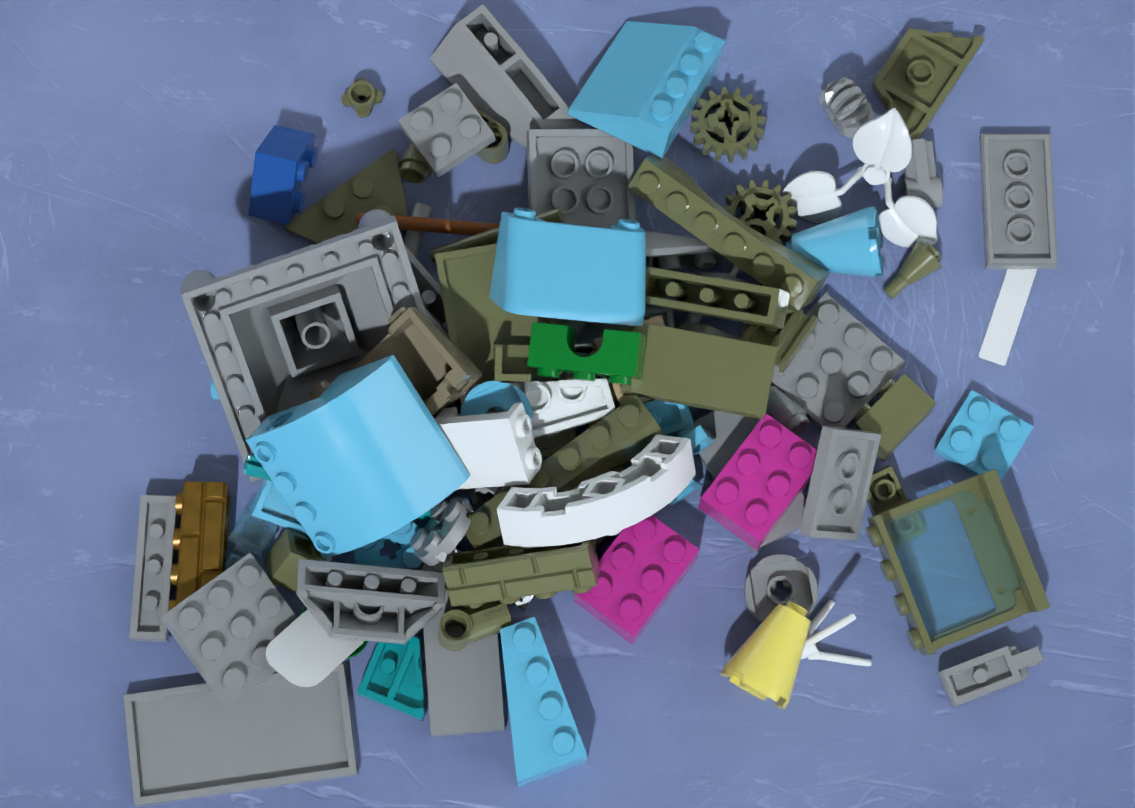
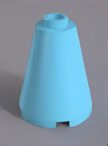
(844, 244)

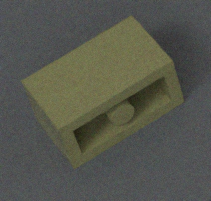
(895, 414)

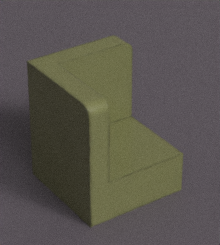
(511, 363)
(284, 556)

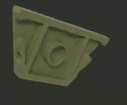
(923, 75)
(371, 189)

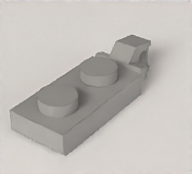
(987, 673)

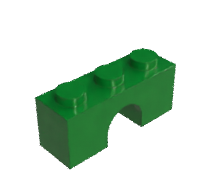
(618, 357)

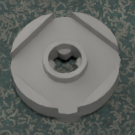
(442, 531)
(781, 569)

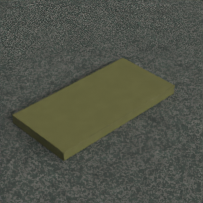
(478, 322)

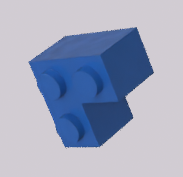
(278, 171)

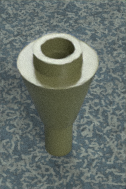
(919, 264)

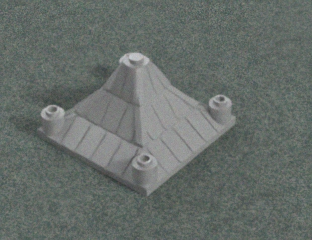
(298, 319)

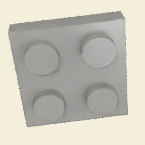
(446, 130)

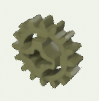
(714, 126)
(764, 203)

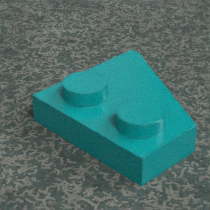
(396, 678)

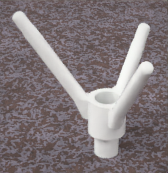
(811, 650)

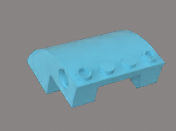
(358, 458)

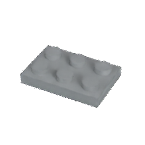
(839, 483)

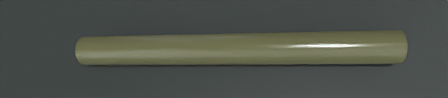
(489, 237)

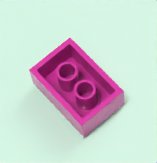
(760, 482)
(638, 576)

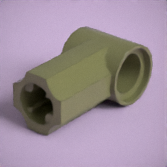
(476, 623)

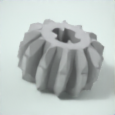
(845, 106)

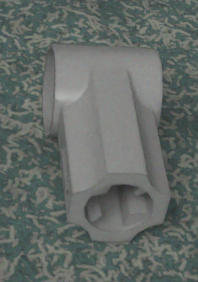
(921, 174)

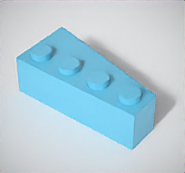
(540, 716)

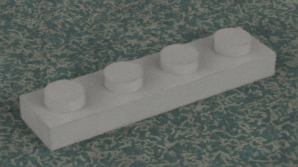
(153, 568)

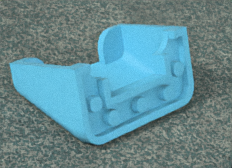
(570, 269)

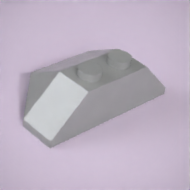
(369, 600)

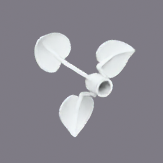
(884, 148)

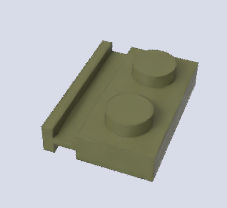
(788, 340)

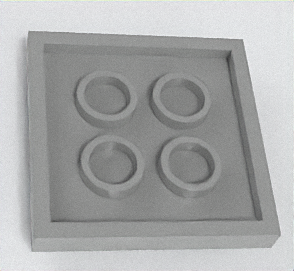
(581, 175)
(837, 367)
(229, 628)

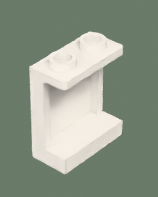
(493, 446)

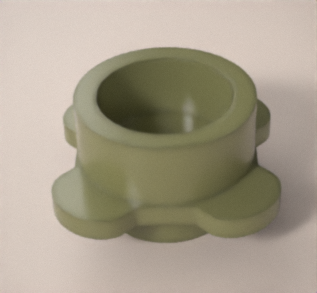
(362, 88)

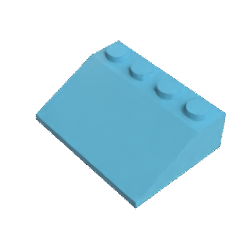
(648, 83)

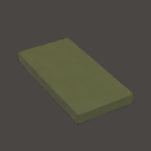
(704, 371)

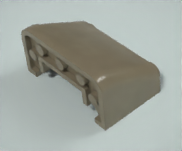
(426, 356)

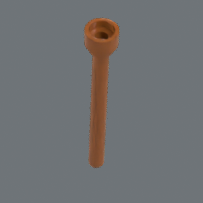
(438, 225)

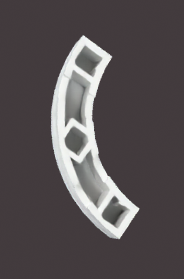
(599, 504)

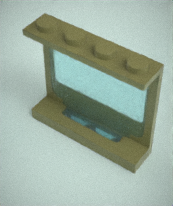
(956, 562)

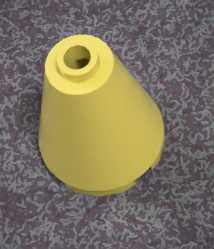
(771, 655)

